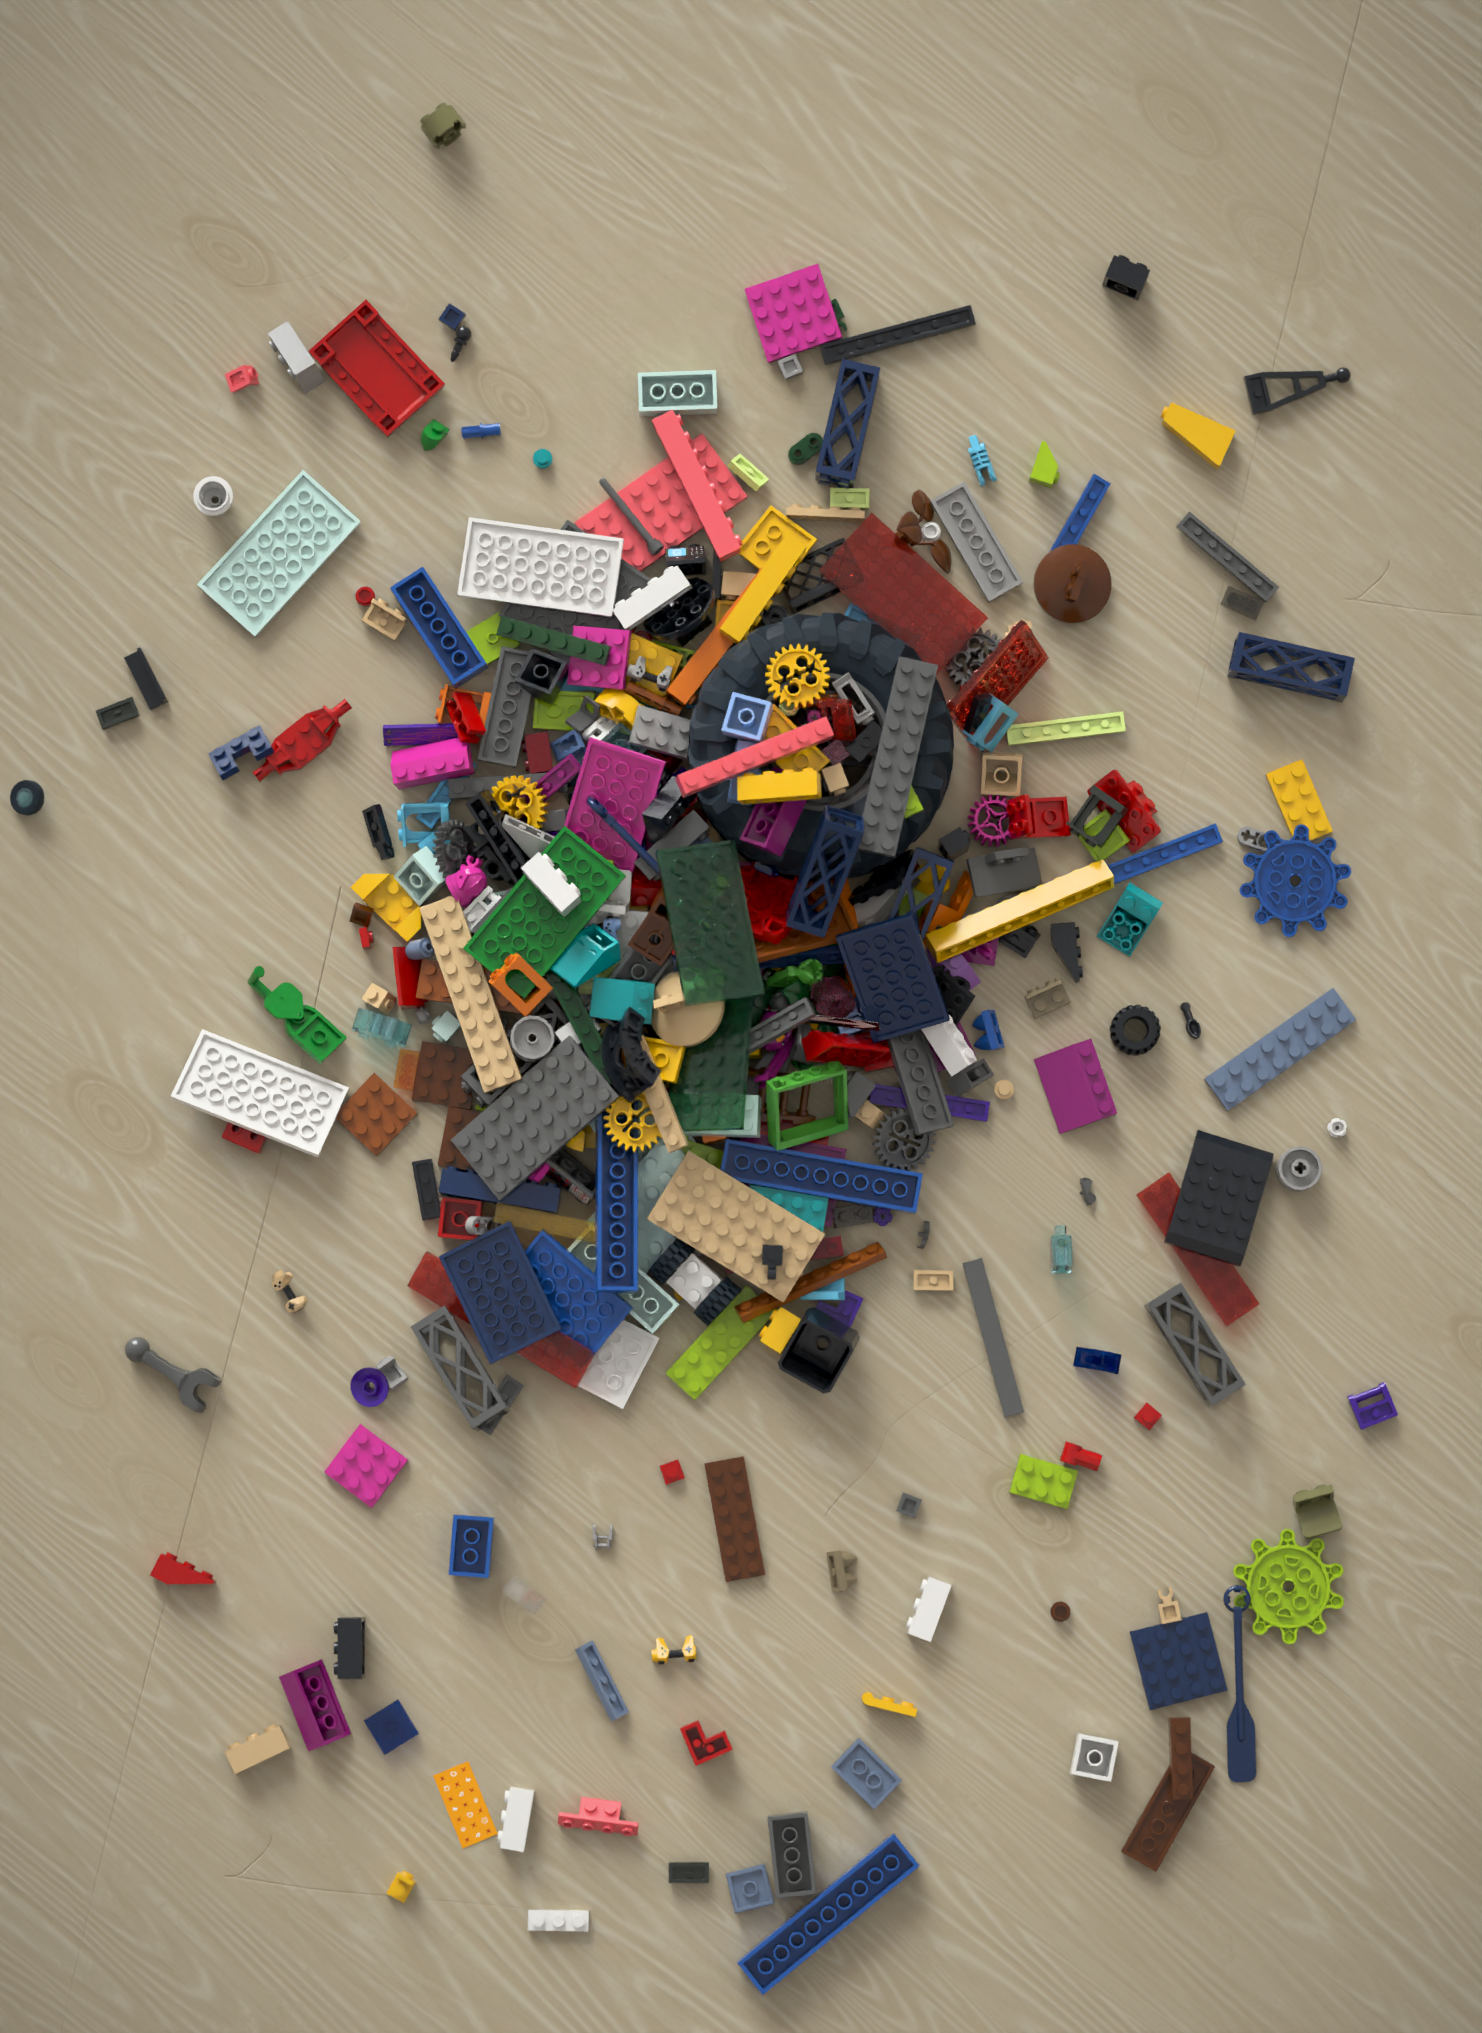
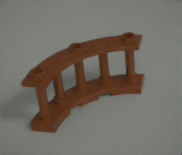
(798, 1117)

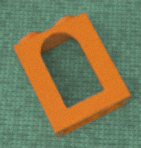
(446, 694)
(498, 981)

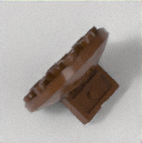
(1072, 583)

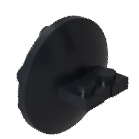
(685, 615)

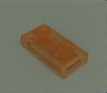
(406, 1069)

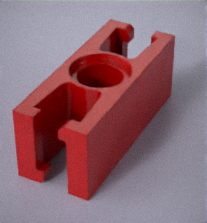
(465, 717)

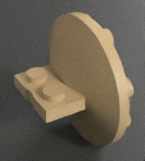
(678, 1023)

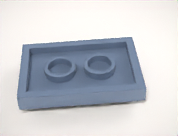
(866, 1773)

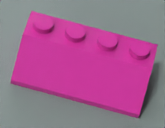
(431, 763)

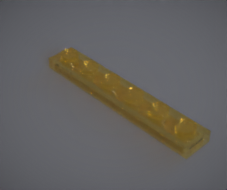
(548, 1222)

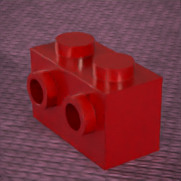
(244, 1138)

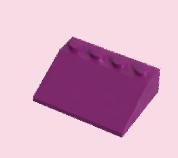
(1075, 1086)

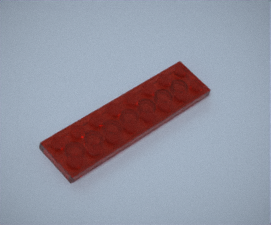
(1215, 1278)

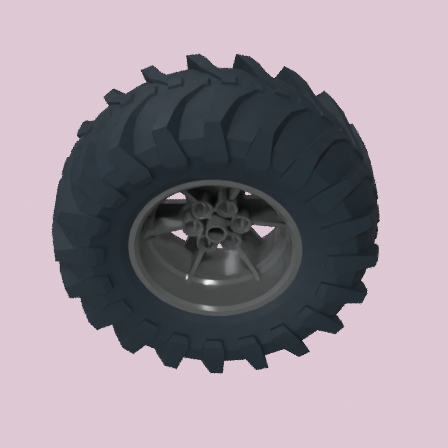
(871, 660)

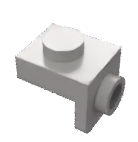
(392, 1372)

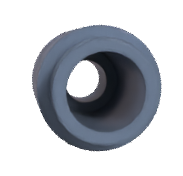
(419, 949)

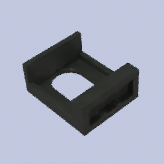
(1077, 823)

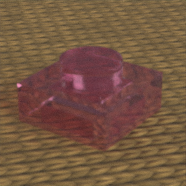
(836, 752)

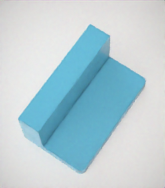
(832, 1291)

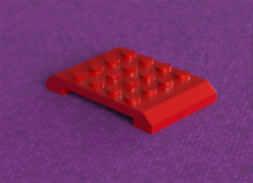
(376, 368)

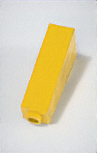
(1199, 433)

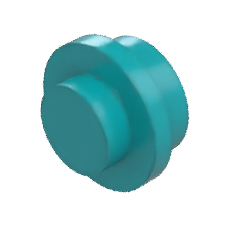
(542, 458)

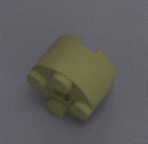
(442, 125)

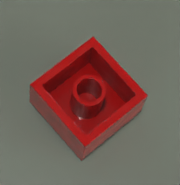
(454, 1216)

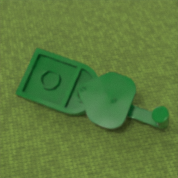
(314, 1033)

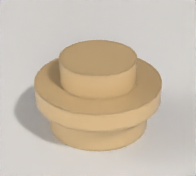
(1004, 1089)

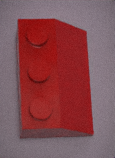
(407, 978)

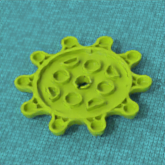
(1310, 1581)

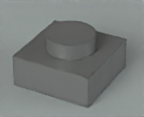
(908, 1505)

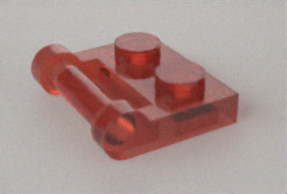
(841, 715)

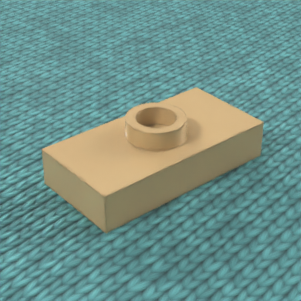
(933, 1280)

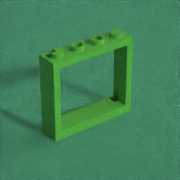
(814, 1129)

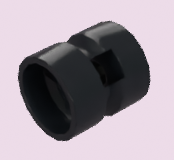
(774, 615)

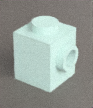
(445, 1027)

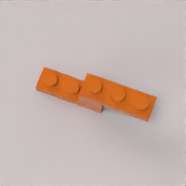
(954, 911)

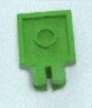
(806, 972)

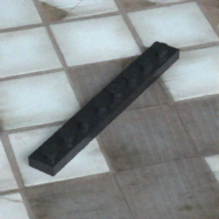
(897, 334)

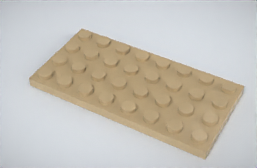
(733, 1225)

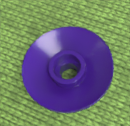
(363, 1392)

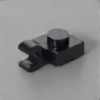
(772, 1257)

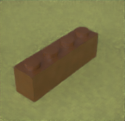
(1180, 1758)

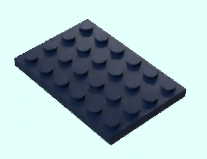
(893, 977)
(500, 1292)

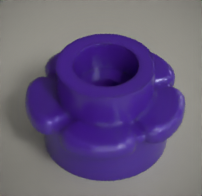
(882, 1221)

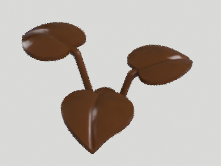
(911, 534)

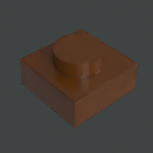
(361, 915)

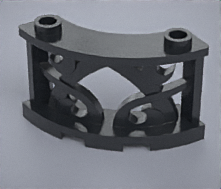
(640, 1069)

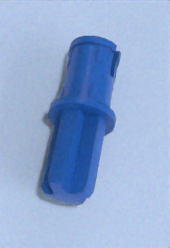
(480, 430)

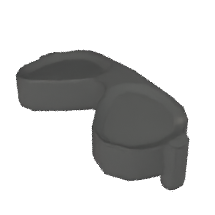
(1089, 1197)
(925, 1235)

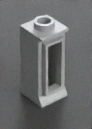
(867, 715)

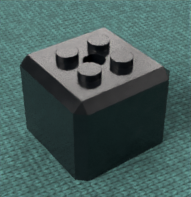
(813, 1364)

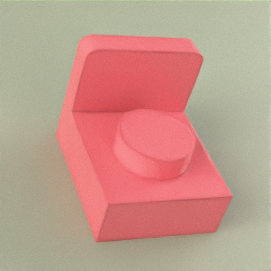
(241, 378)

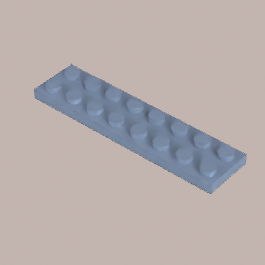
(1280, 1049)

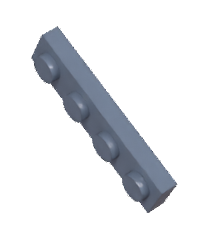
(601, 1680)

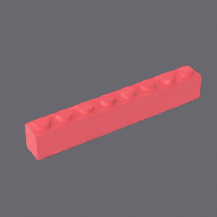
(696, 485)
(754, 757)

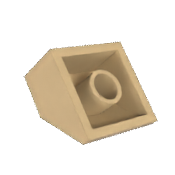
(1001, 773)

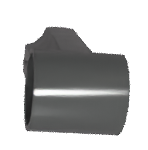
(797, 1051)

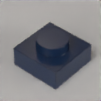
(452, 317)

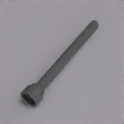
(654, 545)

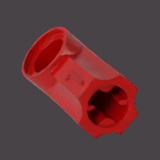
(1075, 1455)

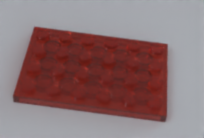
(1001, 674)

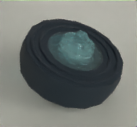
(27, 797)

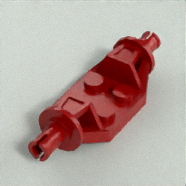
(303, 740)

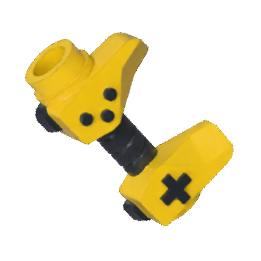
(662, 1654)

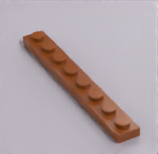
(814, 1280)

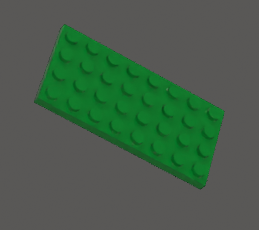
(532, 925)

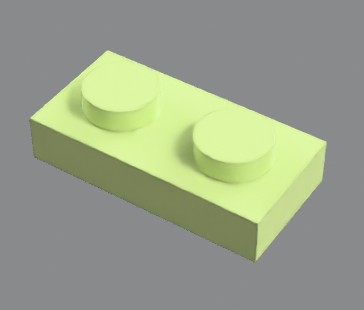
(747, 472)
(850, 497)

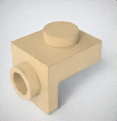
(379, 998)

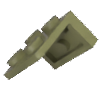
(1317, 1511)

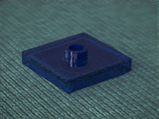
(391, 1727)

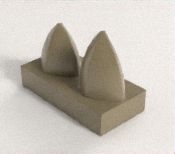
(837, 1563)

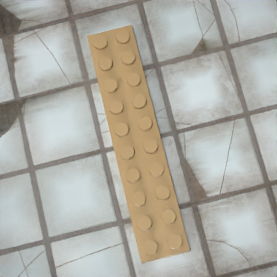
(470, 995)

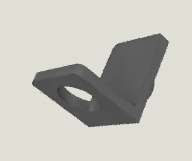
(583, 718)

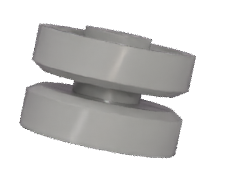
(528, 1050)
(1310, 1166)

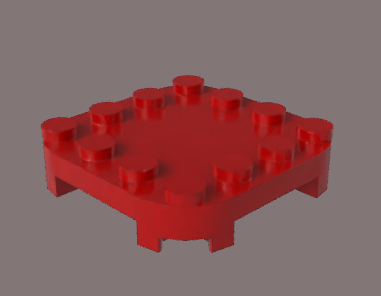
(767, 903)

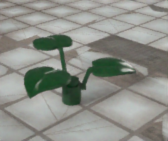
(800, 990)

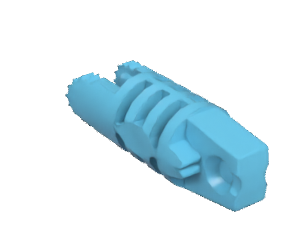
(980, 459)

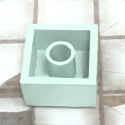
(421, 876)

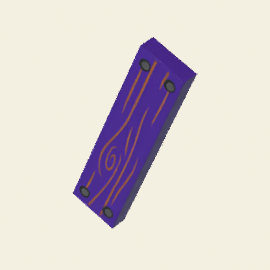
(417, 734)

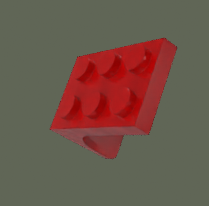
(1038, 817)

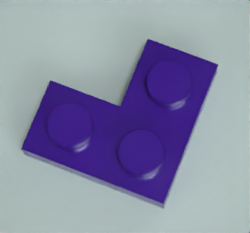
(846, 1310)

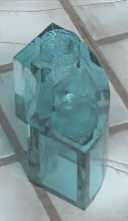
(381, 1027)

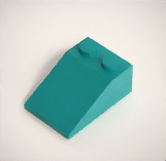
(614, 996)

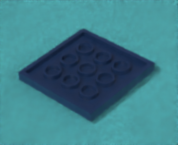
(1178, 1661)

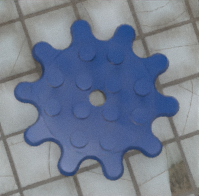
(1317, 878)

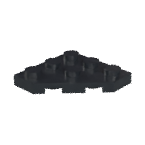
(883, 879)

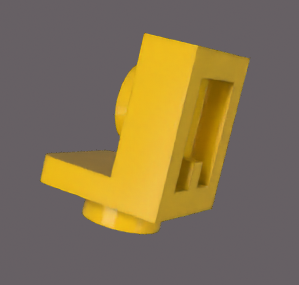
(401, 1886)

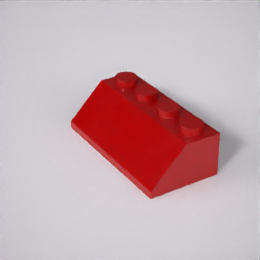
(847, 1049)

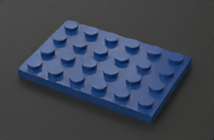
(571, 1292)

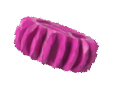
(985, 825)

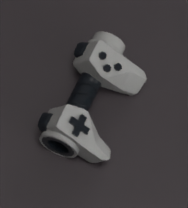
(637, 673)

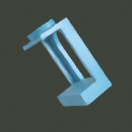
(978, 737)
(407, 809)

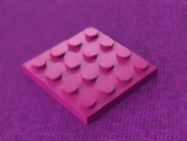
(793, 313)

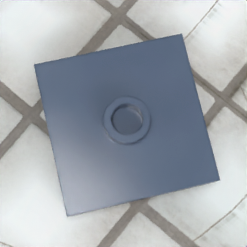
(749, 1888)

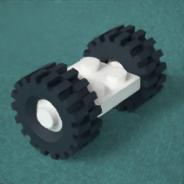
(694, 1281)

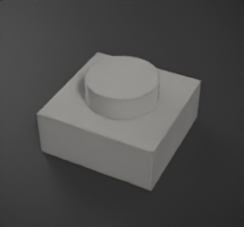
(790, 367)

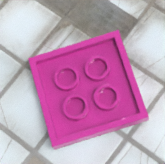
(596, 675)
(366, 1465)

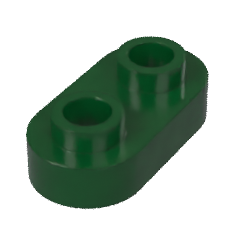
(805, 448)

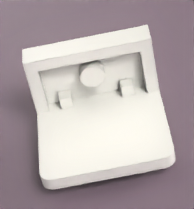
(619, 901)

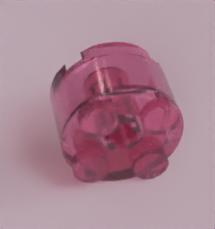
(832, 997)

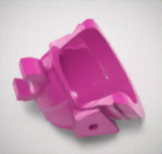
(467, 882)

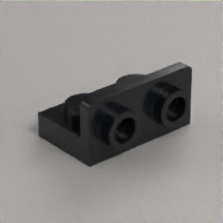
(1021, 940)

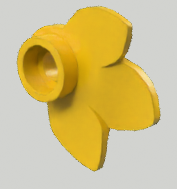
(926, 885)

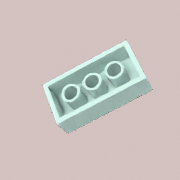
(677, 391)

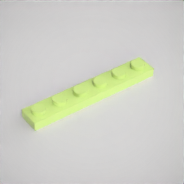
(1066, 728)

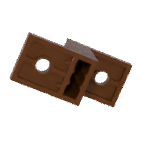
(654, 923)

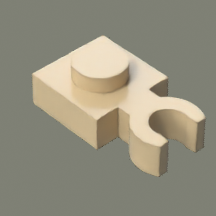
(1169, 1609)

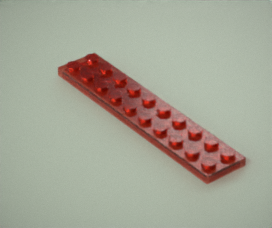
(555, 1353)

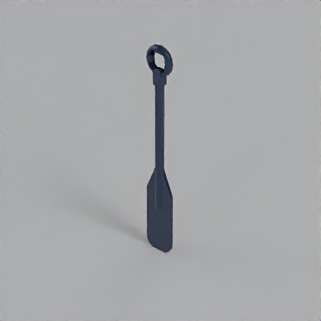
(598, 808)
(1240, 1725)

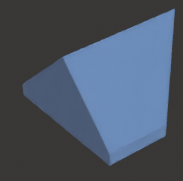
(569, 744)

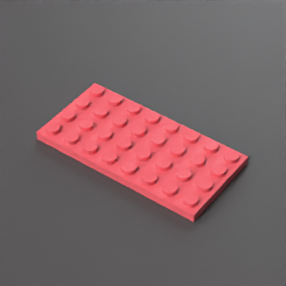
(661, 507)

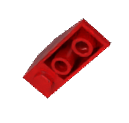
(174, 1572)

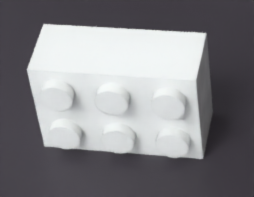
(552, 883)

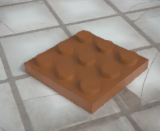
(375, 1114)

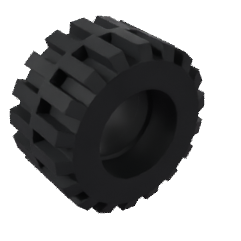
(1142, 1014)

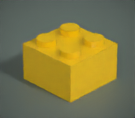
(780, 1330)

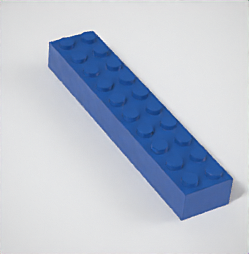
(822, 1176)
(616, 1210)
(828, 1913)

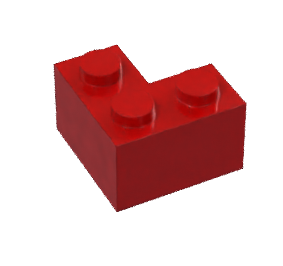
(704, 1748)

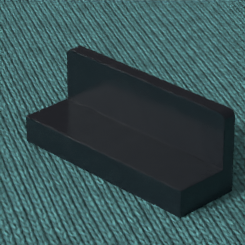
(146, 679)

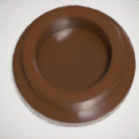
(1060, 1611)

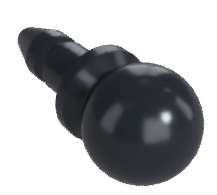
(462, 335)

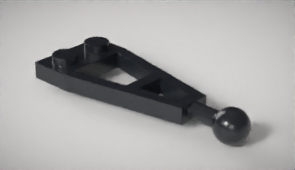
(1259, 395)

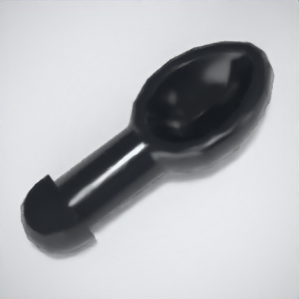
(1192, 1026)

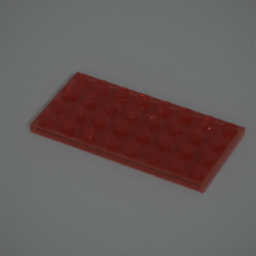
(903, 592)

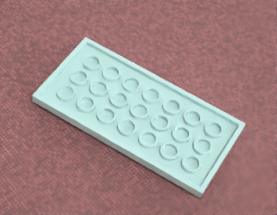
(279, 553)

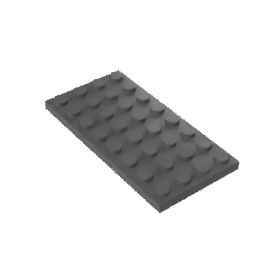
(535, 1118)

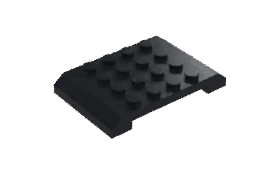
(1219, 1198)

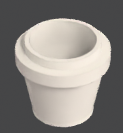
(207, 490)

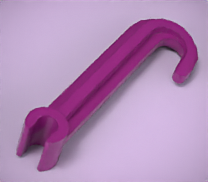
(775, 1064)

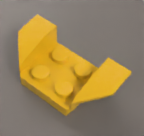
(390, 903)

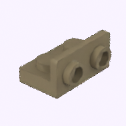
(1047, 998)

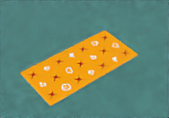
(465, 1804)

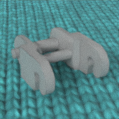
(602, 1545)

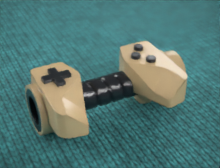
(281, 1281)

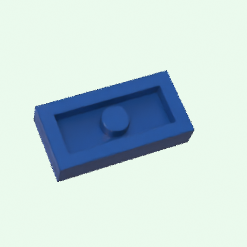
(992, 1039)

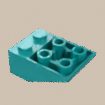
(1129, 919)
(587, 956)

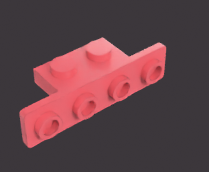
(598, 1815)

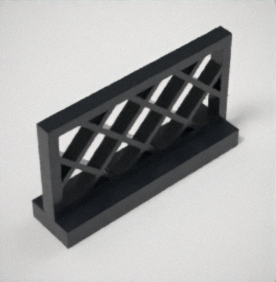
(817, 594)

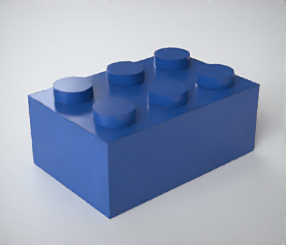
(471, 1546)

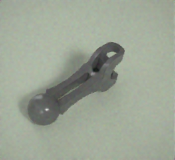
(139, 1350)

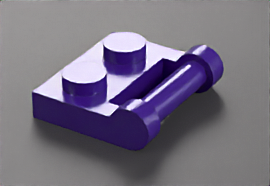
(1374, 1412)

